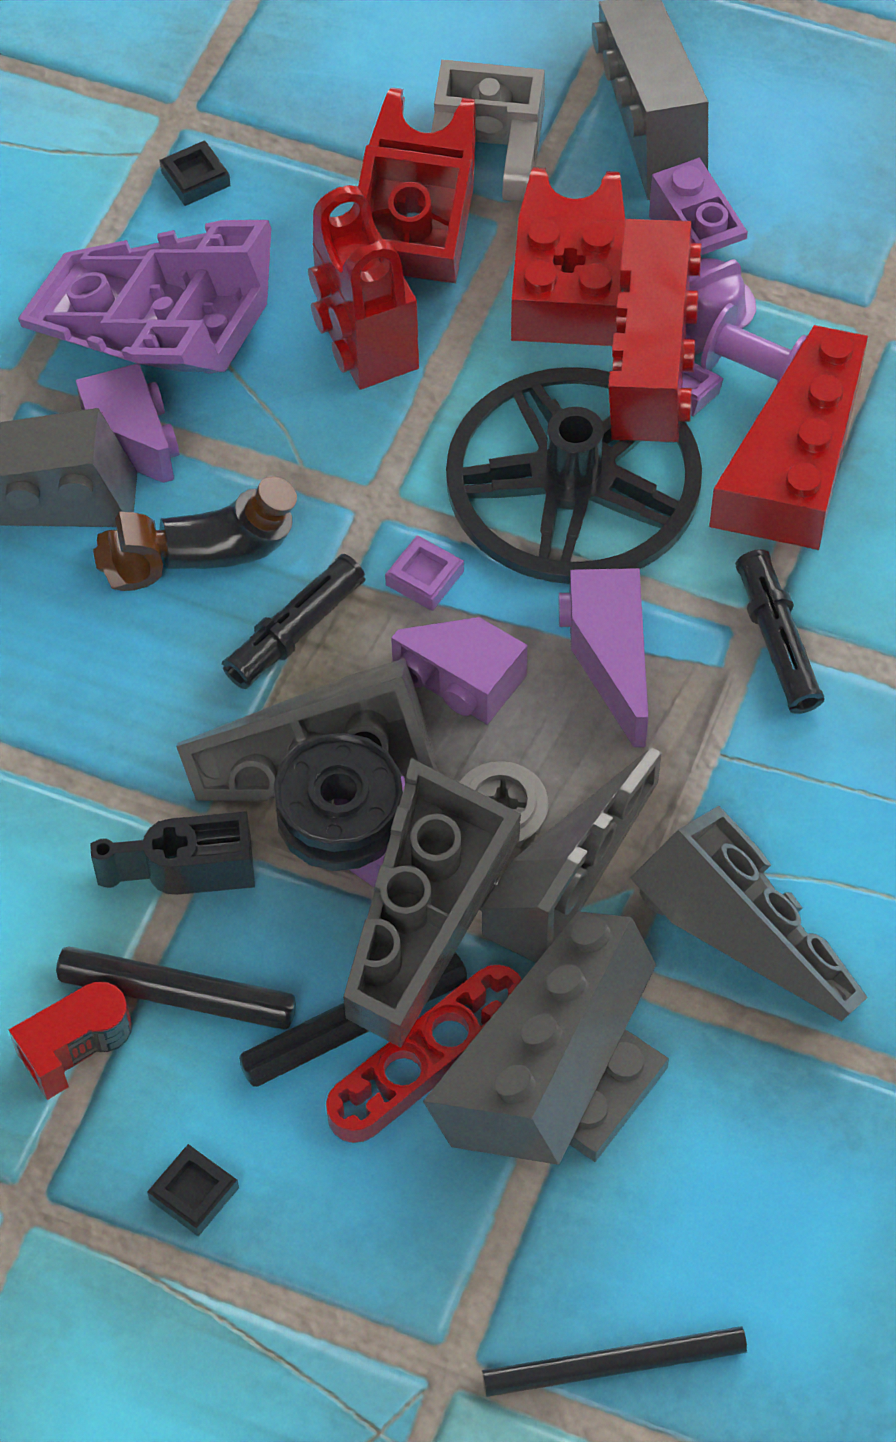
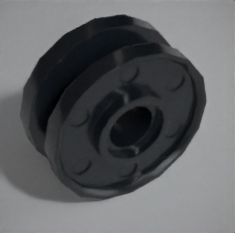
(329, 770)

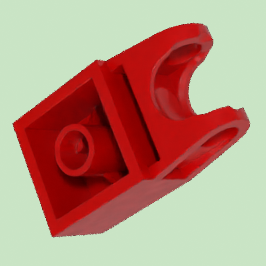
(421, 175)
(568, 263)
(361, 292)

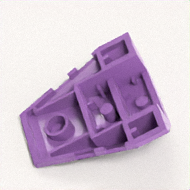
(160, 303)

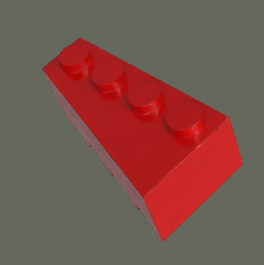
(651, 331)
(792, 454)

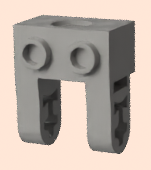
(507, 112)

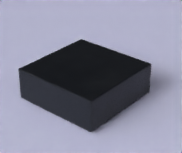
(195, 173)
(193, 1190)

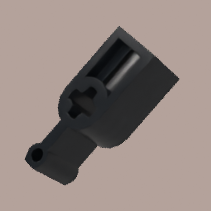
(210, 853)

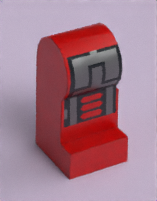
(71, 1032)

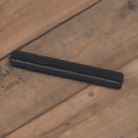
(178, 987)
(322, 1035)

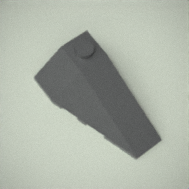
(245, 755)
(561, 868)
(716, 889)

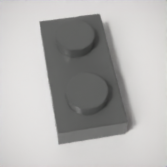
(624, 1085)

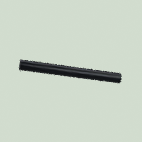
(614, 1361)

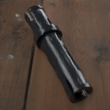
(764, 589)
(277, 635)

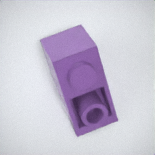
(692, 195)
(132, 414)
(464, 663)

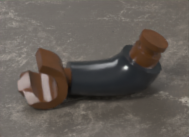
(213, 539)

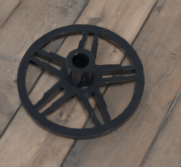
(571, 469)

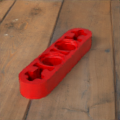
(422, 1049)

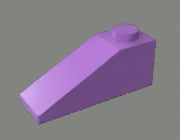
(609, 641)

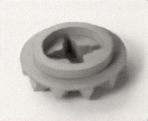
(521, 789)

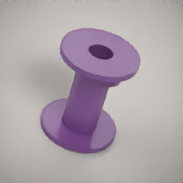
(745, 347)

